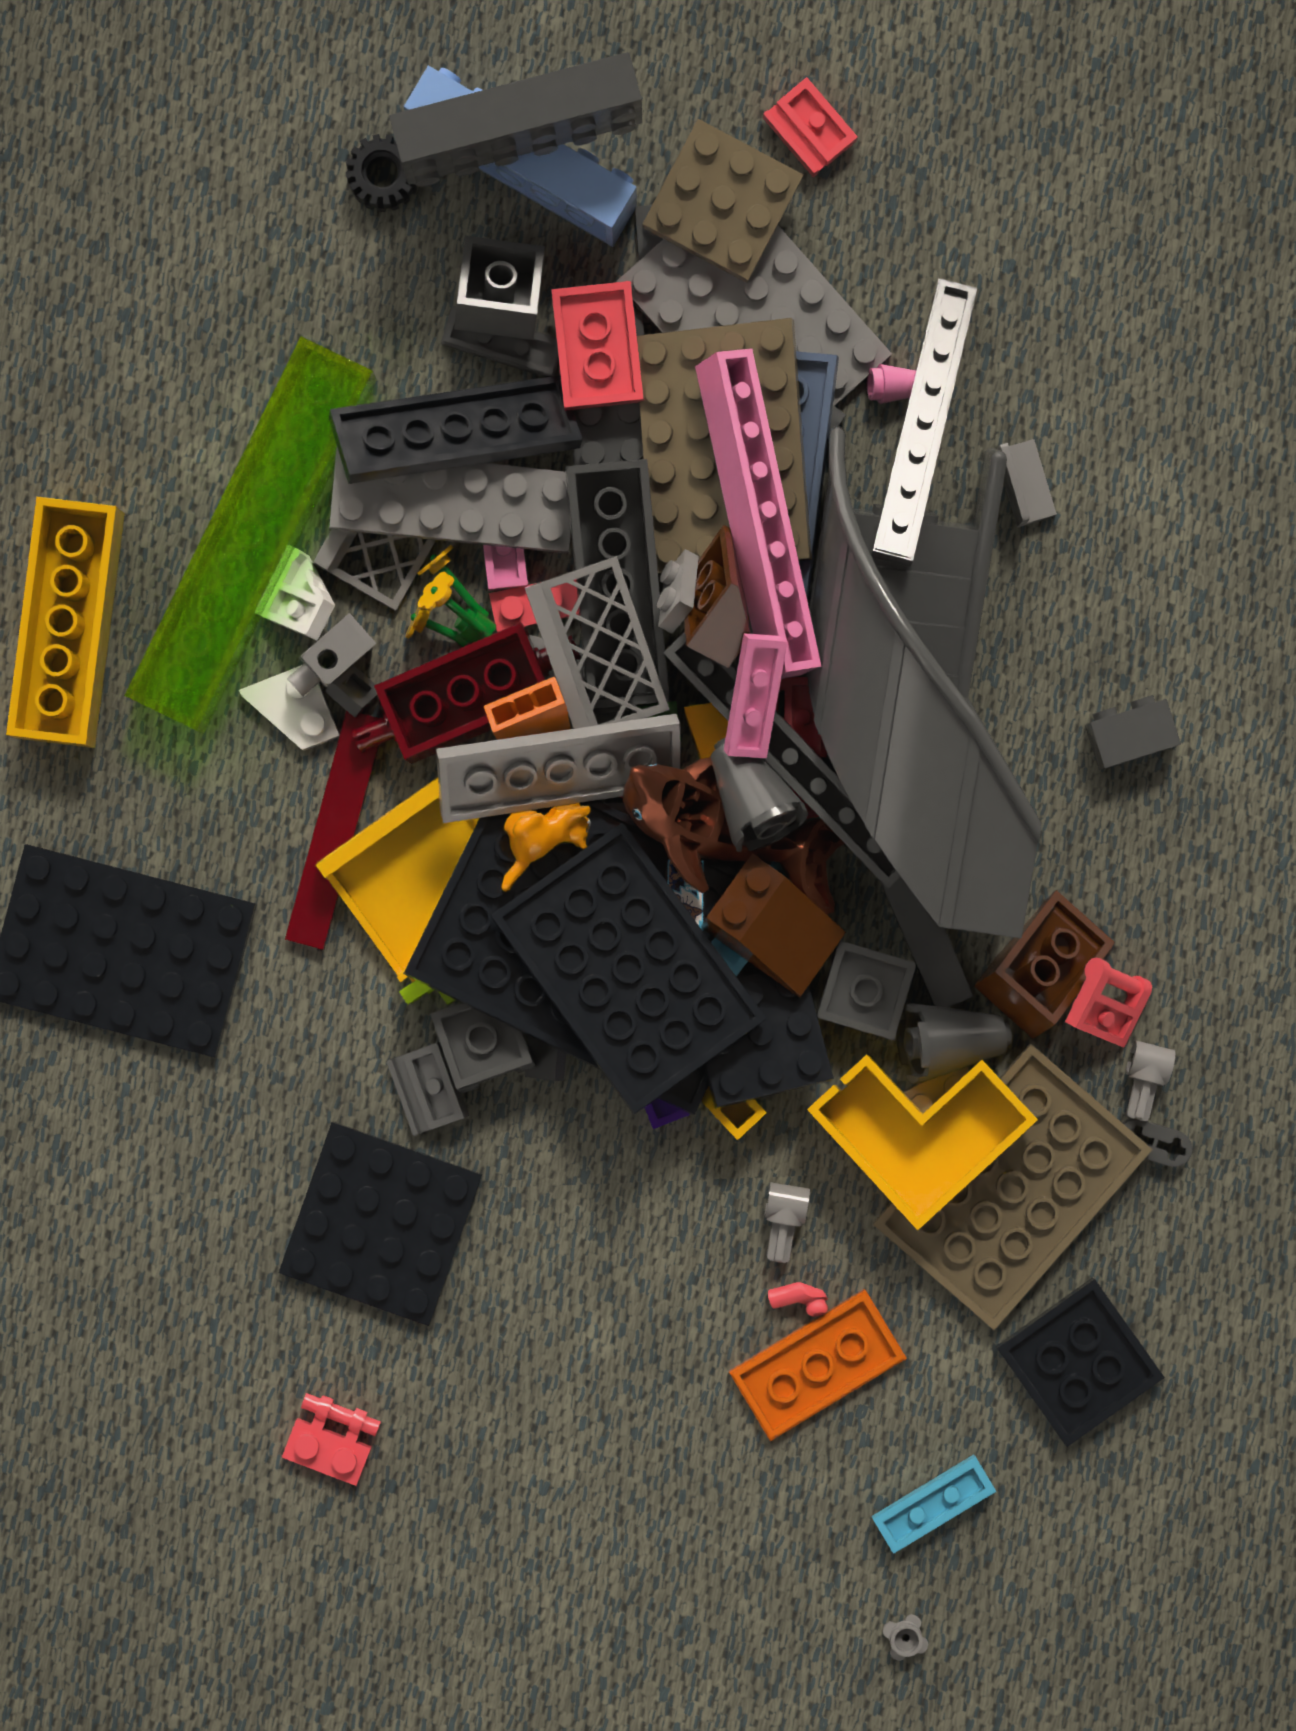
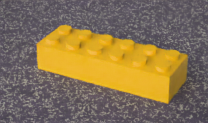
(65, 622)

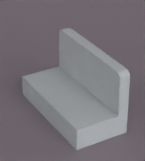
(1026, 484)

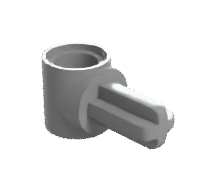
(1149, 1068)
(785, 1209)

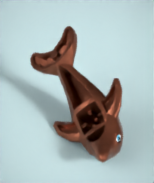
(688, 818)

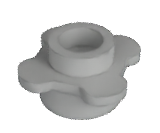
(900, 1648)

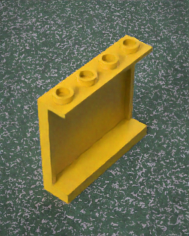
(398, 872)

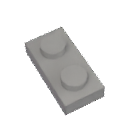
(678, 590)

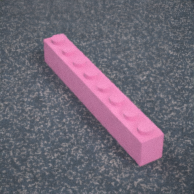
(757, 506)

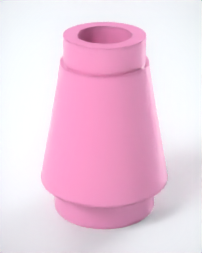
(889, 383)

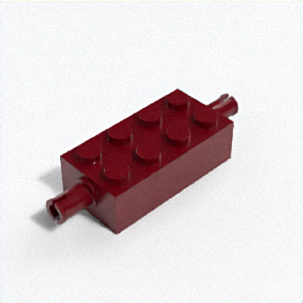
(446, 697)

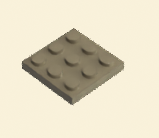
(722, 200)

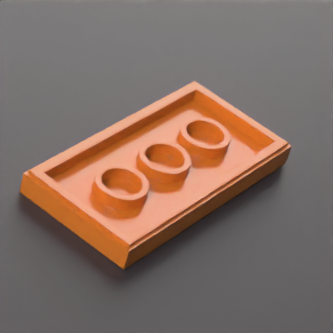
(817, 1364)

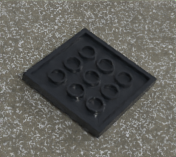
(380, 1223)

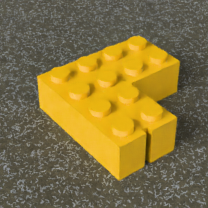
(919, 1155)

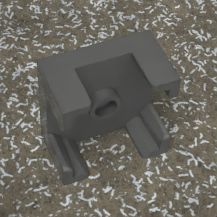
(865, 990)
(479, 1046)

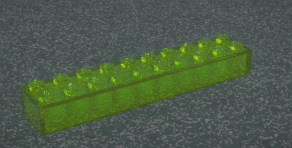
(249, 538)

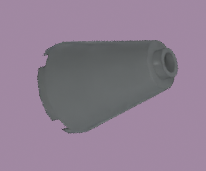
(754, 800)
(947, 1040)

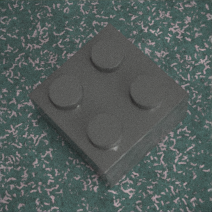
(499, 287)

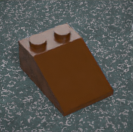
(773, 926)
(1044, 969)

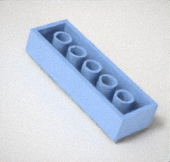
(560, 181)

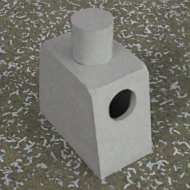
(345, 641)

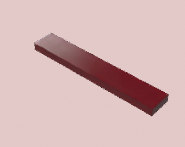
(334, 826)

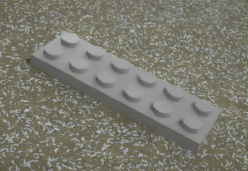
(460, 505)
(551, 767)

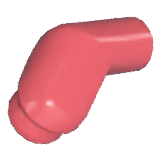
(801, 1293)

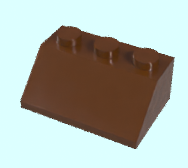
(720, 608)

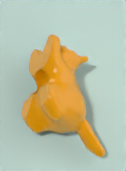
(537, 834)

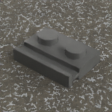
(427, 1089)

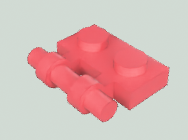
(326, 1450)

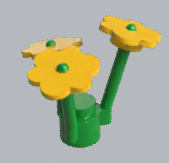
(471, 623)

